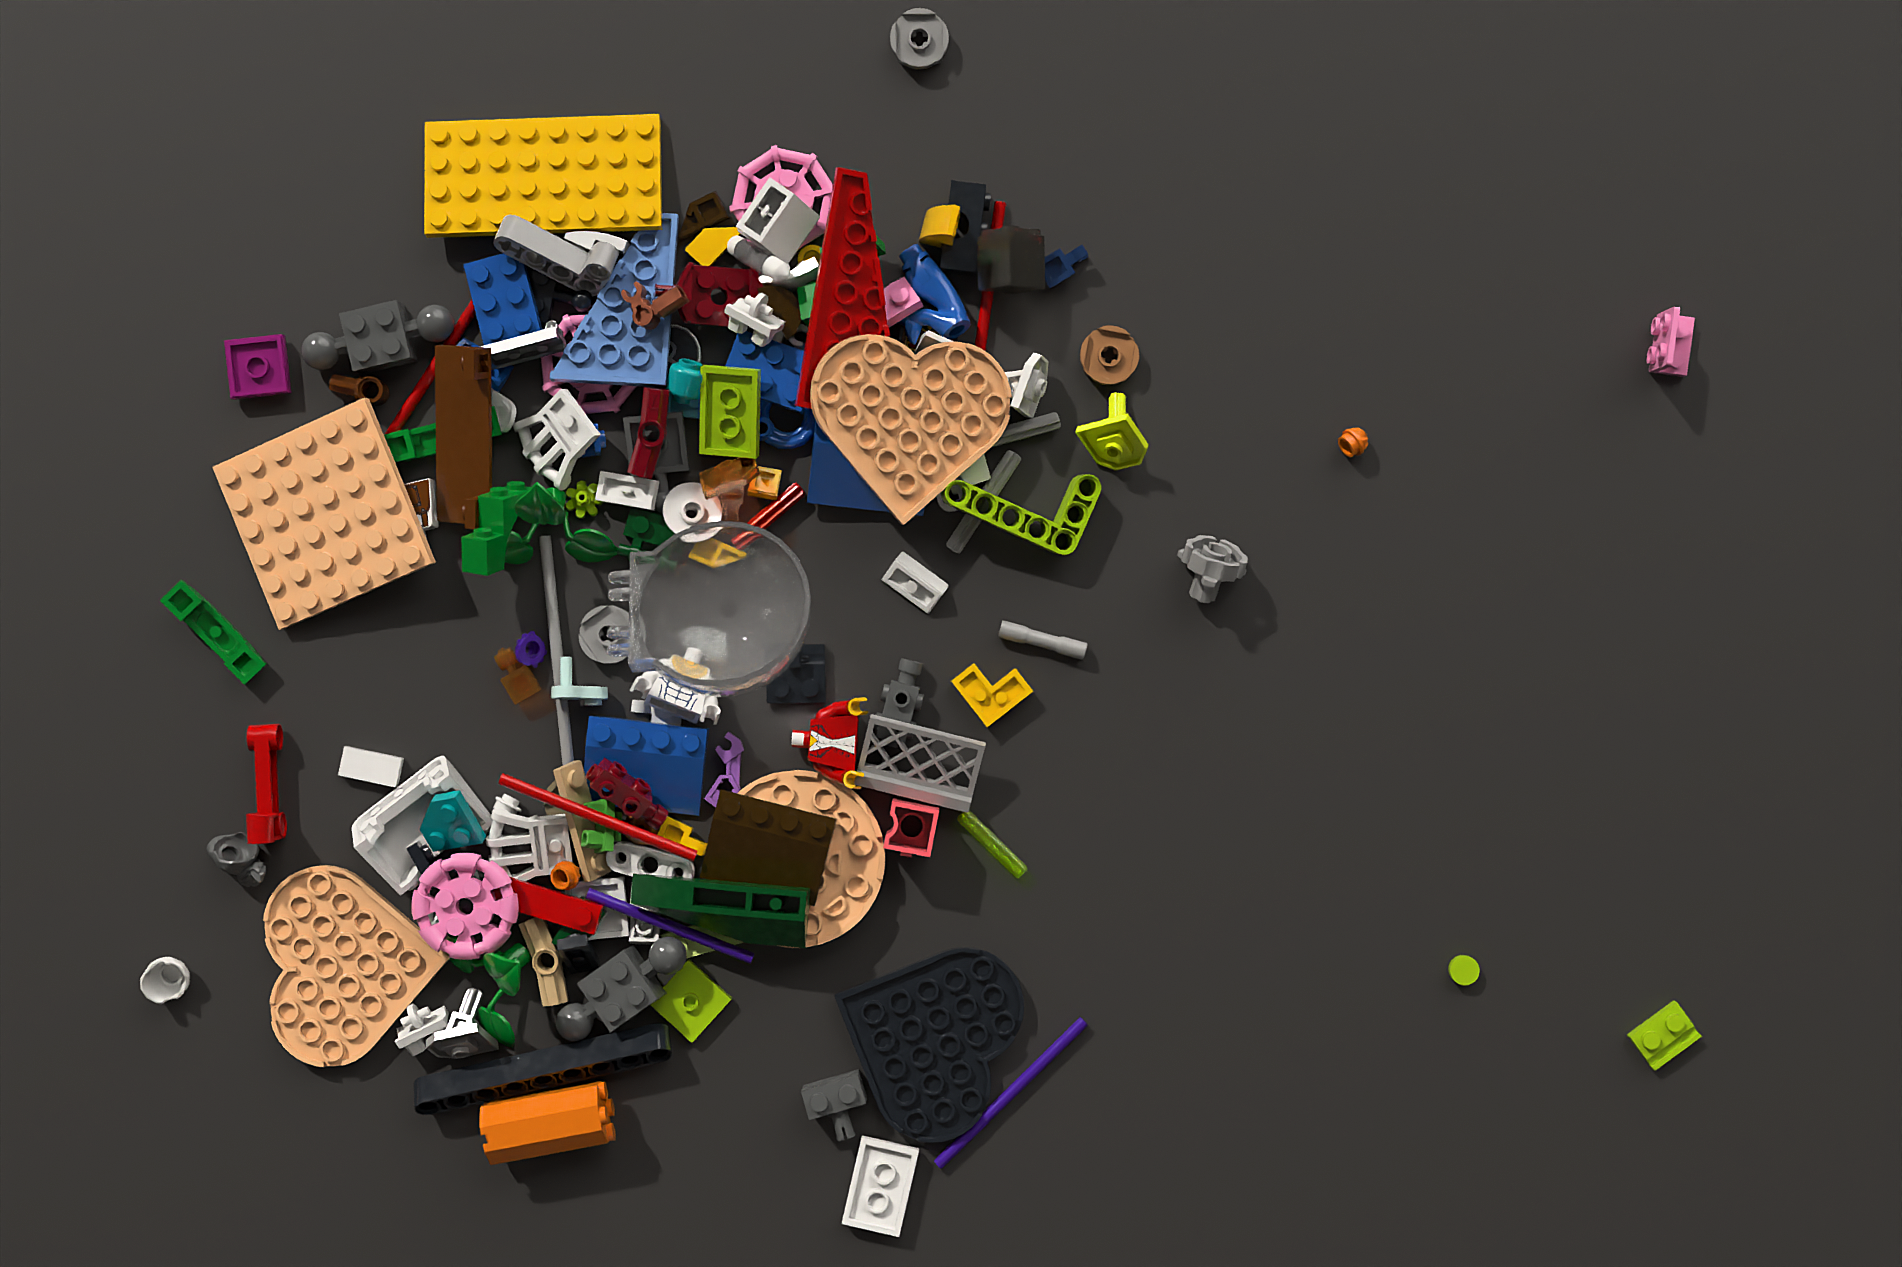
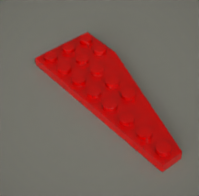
(849, 277)

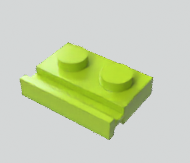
(1664, 1035)

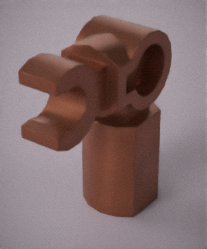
(648, 314)

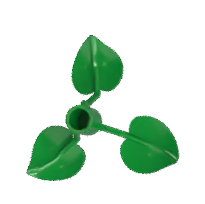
(547, 507)
(506, 971)

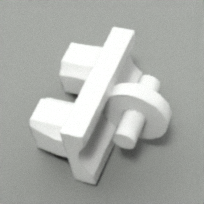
(755, 314)
(418, 1025)

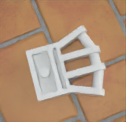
(568, 426)
(548, 840)

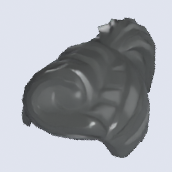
(238, 858)

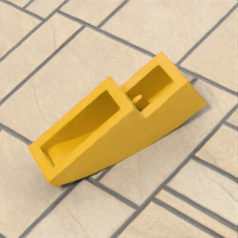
(940, 225)

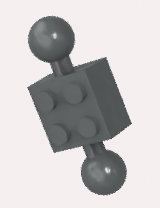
(377, 337)
(621, 988)

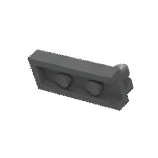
(527, 346)

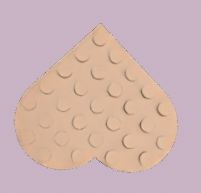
(909, 416)
(344, 962)

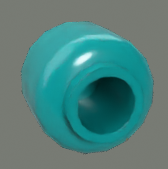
(684, 380)

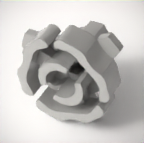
(1212, 565)

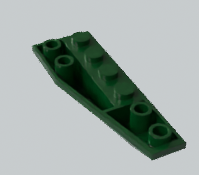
(730, 908)

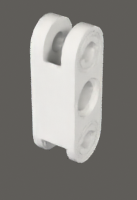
(635, 859)

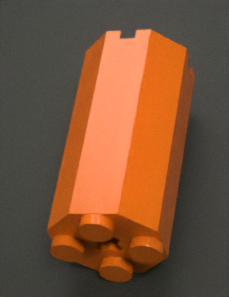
(547, 1122)

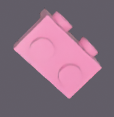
(900, 301)

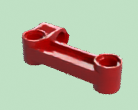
(268, 822)

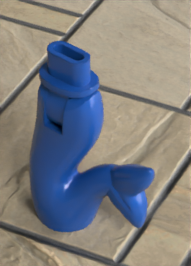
(936, 289)

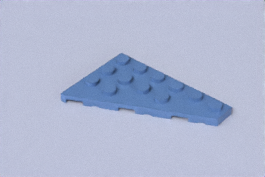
(608, 342)

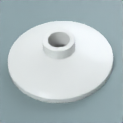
(689, 497)

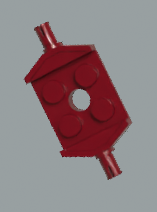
(698, 284)

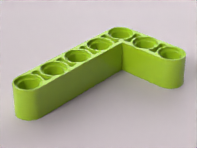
(1024, 518)

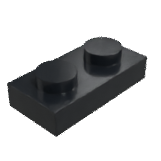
(578, 953)

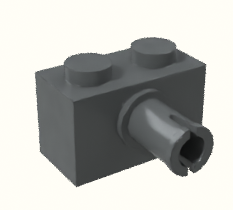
(834, 1098)

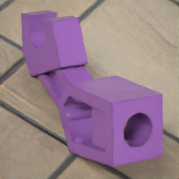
(732, 759)

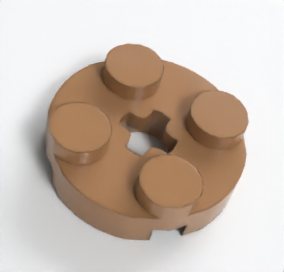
(1123, 346)

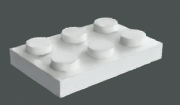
(880, 1186)

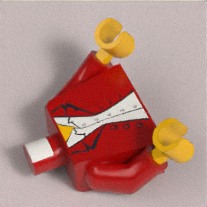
(833, 741)

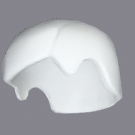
(165, 980)

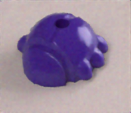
(534, 649)

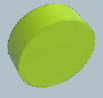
(1463, 970)

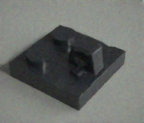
(803, 679)

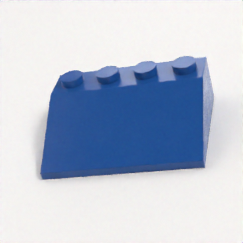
(835, 480)
(659, 753)

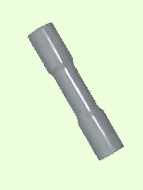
(1061, 645)

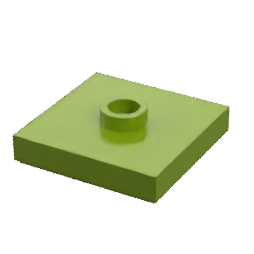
(691, 1001)

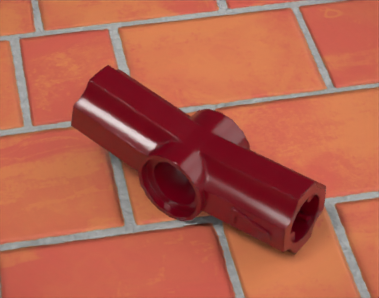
(655, 413)

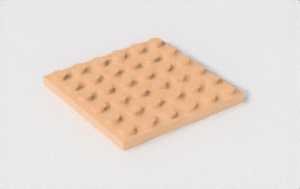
(324, 514)

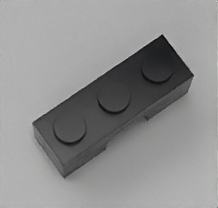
(963, 255)

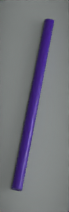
(1012, 1091)

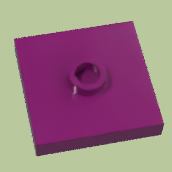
(257, 366)

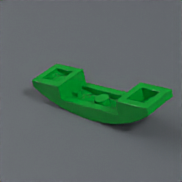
(421, 441)
(214, 630)

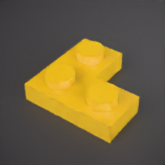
(988, 700)

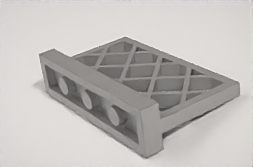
(919, 786)

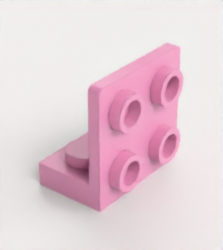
(1670, 343)

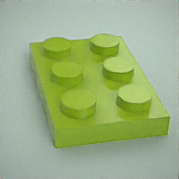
(730, 411)

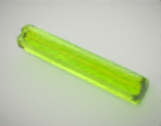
(992, 843)

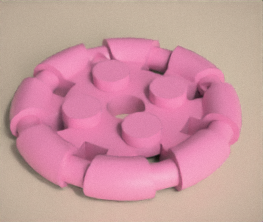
(447, 909)

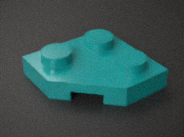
(450, 823)

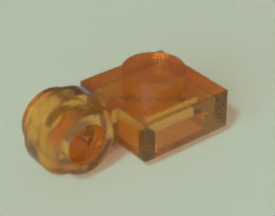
(520, 682)

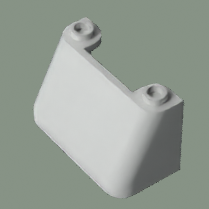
(396, 821)

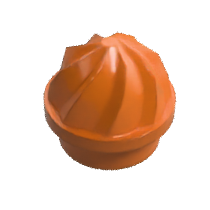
(1353, 442)
(565, 875)

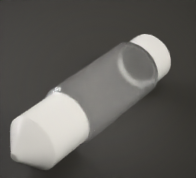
(758, 258)

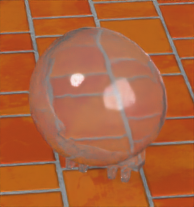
(714, 609)

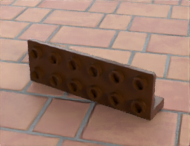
(462, 431)

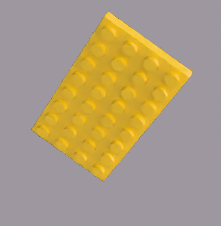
(545, 170)

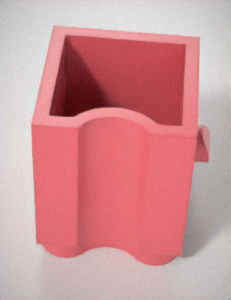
(920, 844)

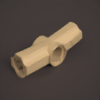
(550, 979)

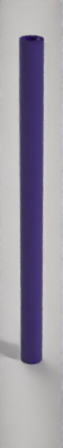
(670, 925)

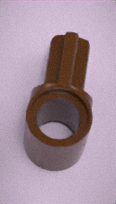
(359, 387)

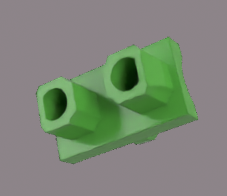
(601, 838)

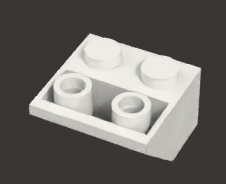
(777, 221)

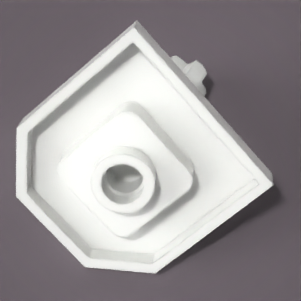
(1028, 385)

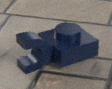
(1059, 266)

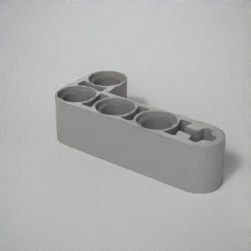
(556, 256)

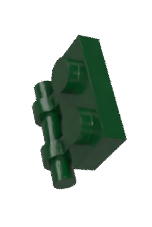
(643, 527)

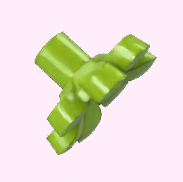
(585, 505)

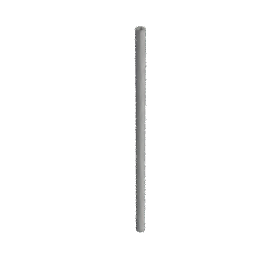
(555, 645)

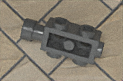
(898, 711)

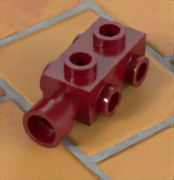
(626, 790)

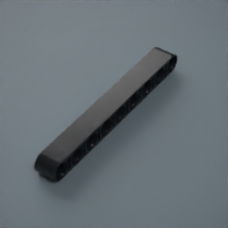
(542, 1069)

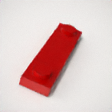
(555, 906)

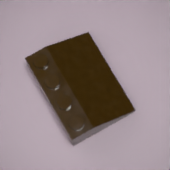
(767, 843)

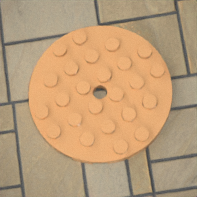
(855, 854)

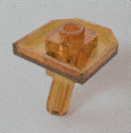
(728, 483)

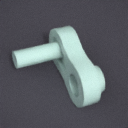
(590, 694)

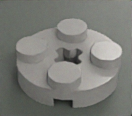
(907, 51)
(591, 632)

